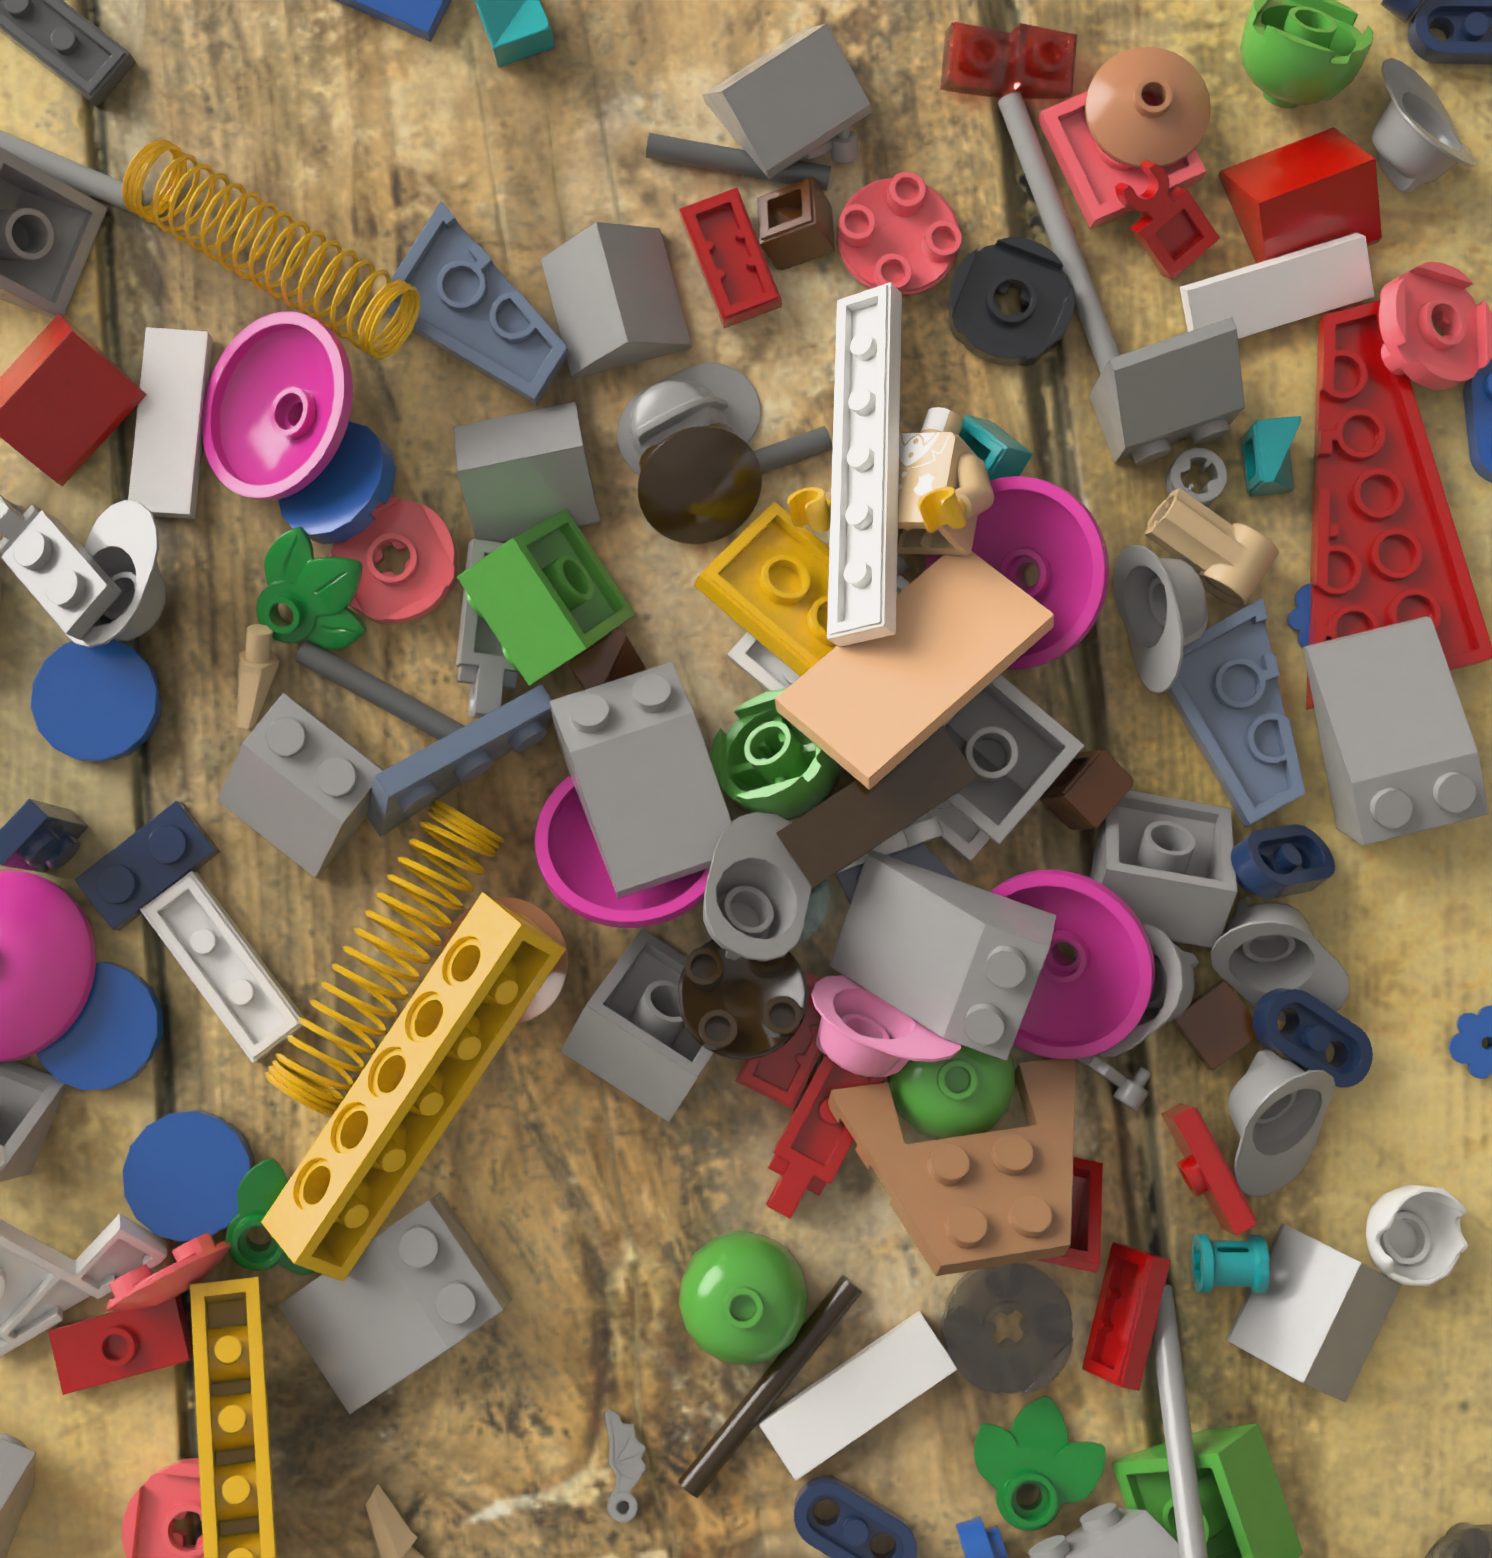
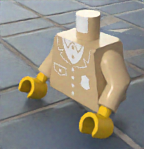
(938, 491)

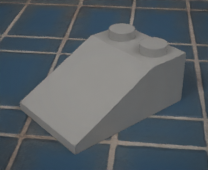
(1393, 733)
(642, 777)
(944, 952)
(400, 1305)

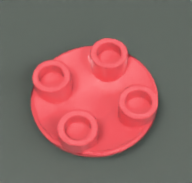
(898, 234)
(144, 1289)

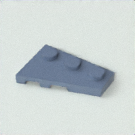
(476, 310)
(1237, 713)
(457, 759)

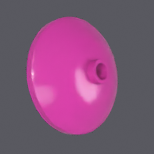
(277, 406)
(1058, 534)
(581, 881)
(43, 963)
(1103, 992)

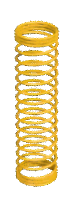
(409, 305)
(318, 1091)

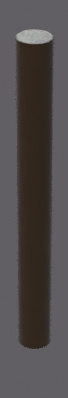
(769, 1387)

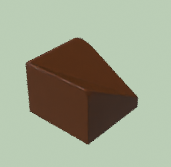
(795, 224)
(606, 660)
(1087, 790)

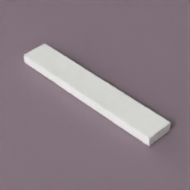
(865, 467)

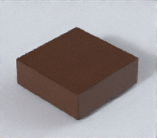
(1216, 1025)

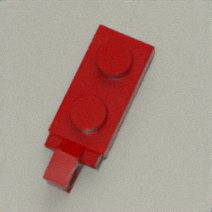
(812, 1139)

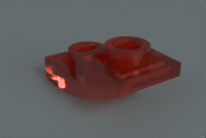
(998, 62)

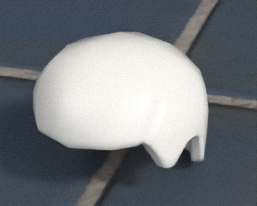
(1416, 1234)

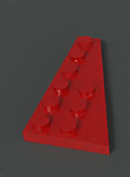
(1379, 507)

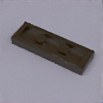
(863, 818)

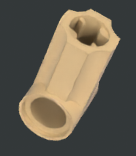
(1225, 555)

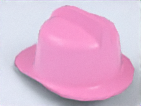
(870, 1034)

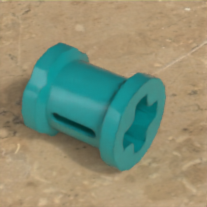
(1230, 1263)

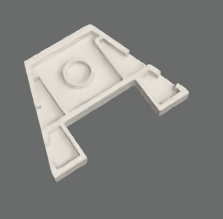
(44, 1283)

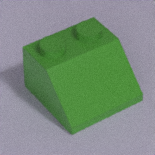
(545, 596)
(1237, 1491)

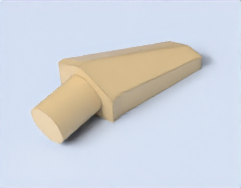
(255, 674)
(388, 1528)

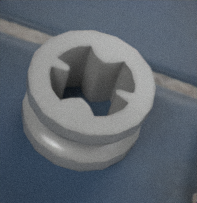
(1207, 461)

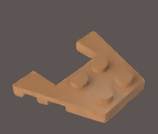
(979, 1194)

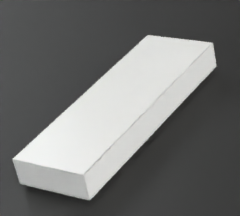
(1283, 287)
(169, 421)
(223, 966)
(857, 1395)

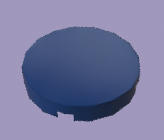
(346, 491)
(96, 701)
(111, 1034)
(186, 1174)

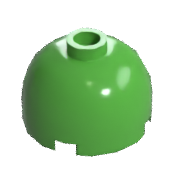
(1302, 49)
(771, 763)
(954, 1094)
(743, 1298)

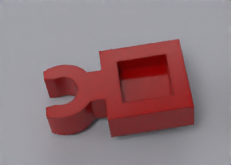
(1172, 224)

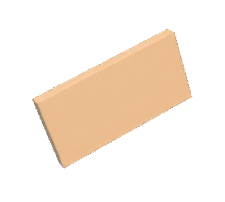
(891, 693)

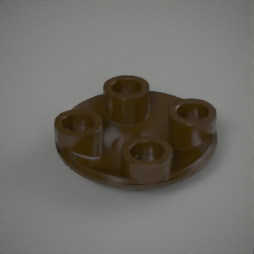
(699, 484)
(741, 1004)

